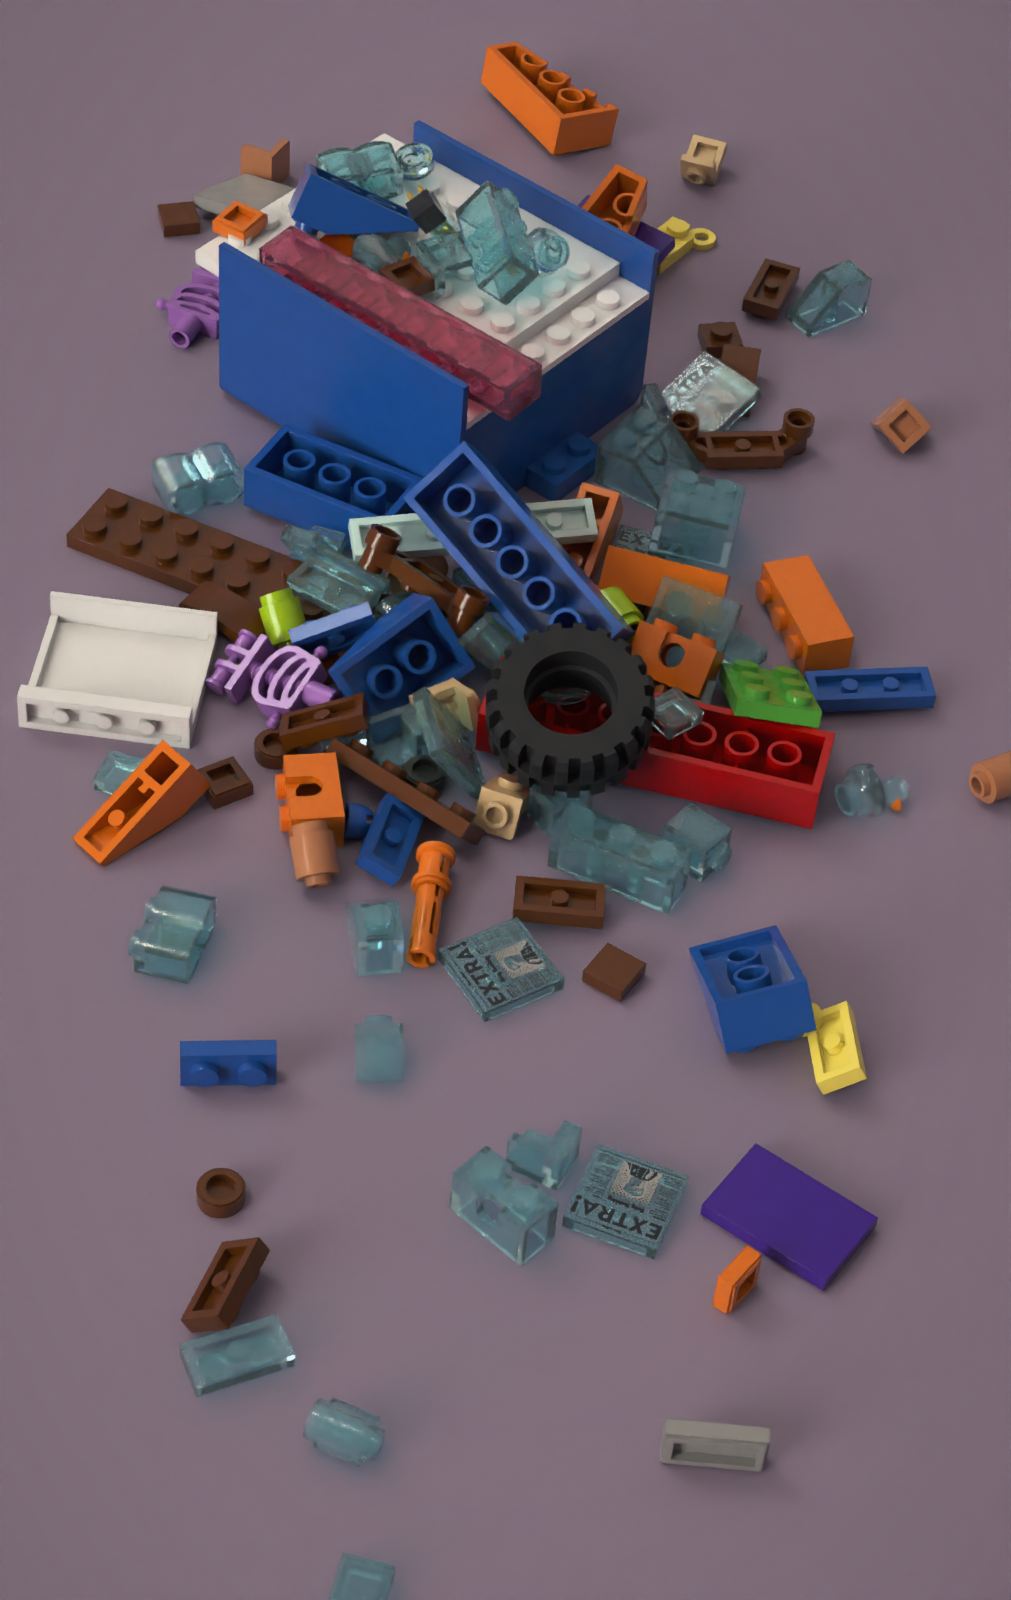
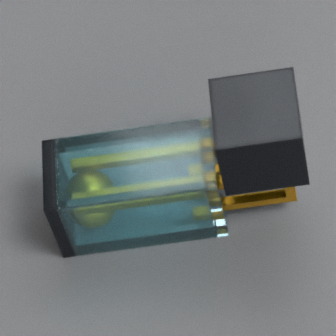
(432, 214)

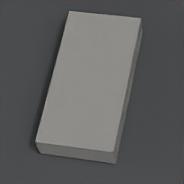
(714, 1445)

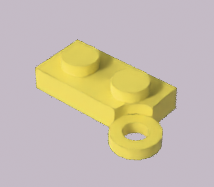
(684, 240)
(835, 1048)

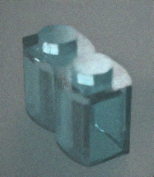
(368, 166)
(198, 478)
(173, 934)

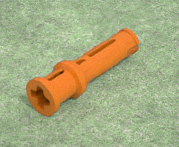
(430, 887)

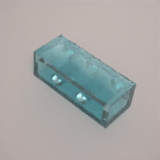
(497, 242)
(620, 856)

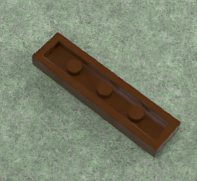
(420, 797)

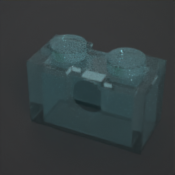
(526, 1211)

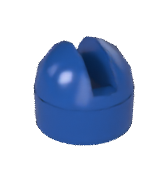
(355, 820)

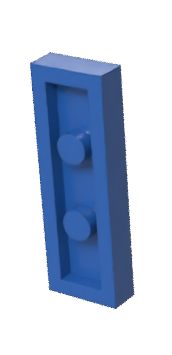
(872, 688)

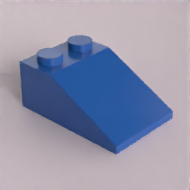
(340, 207)
(401, 655)
(753, 990)

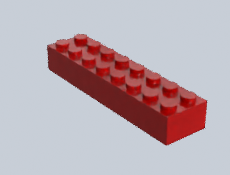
(722, 762)

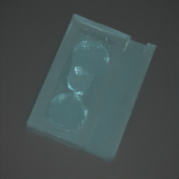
(336, 582)

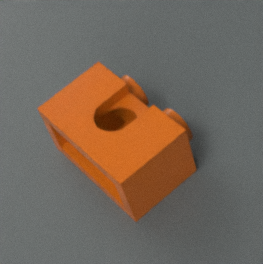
(698, 664)
(311, 792)

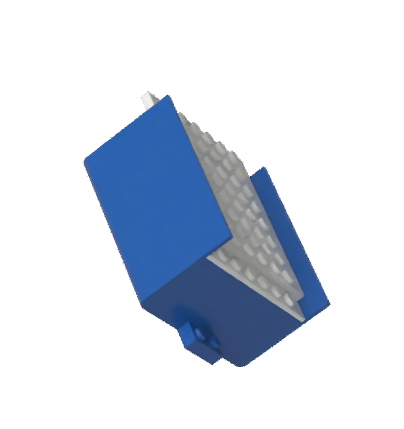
(367, 393)

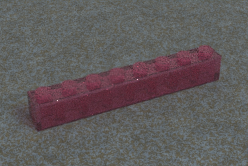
(495, 372)

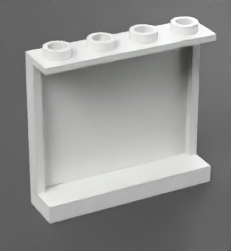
(120, 670)

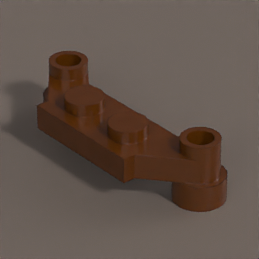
(746, 448)
(456, 601)

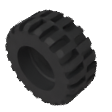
(569, 660)

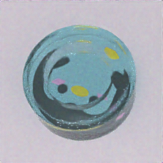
(415, 161)

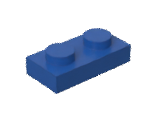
(334, 632)
(389, 839)
(228, 1063)

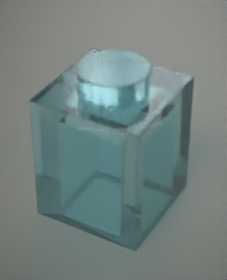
(704, 835)

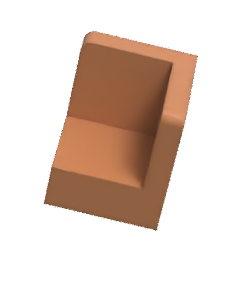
(270, 165)
(901, 424)

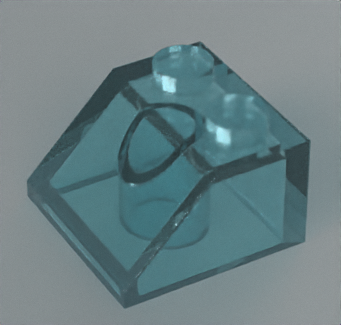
(638, 456)

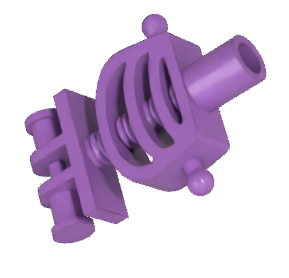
(193, 308)
(287, 677)

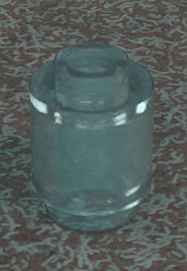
(344, 1431)

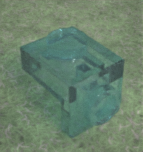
(305, 543)
(378, 1050)

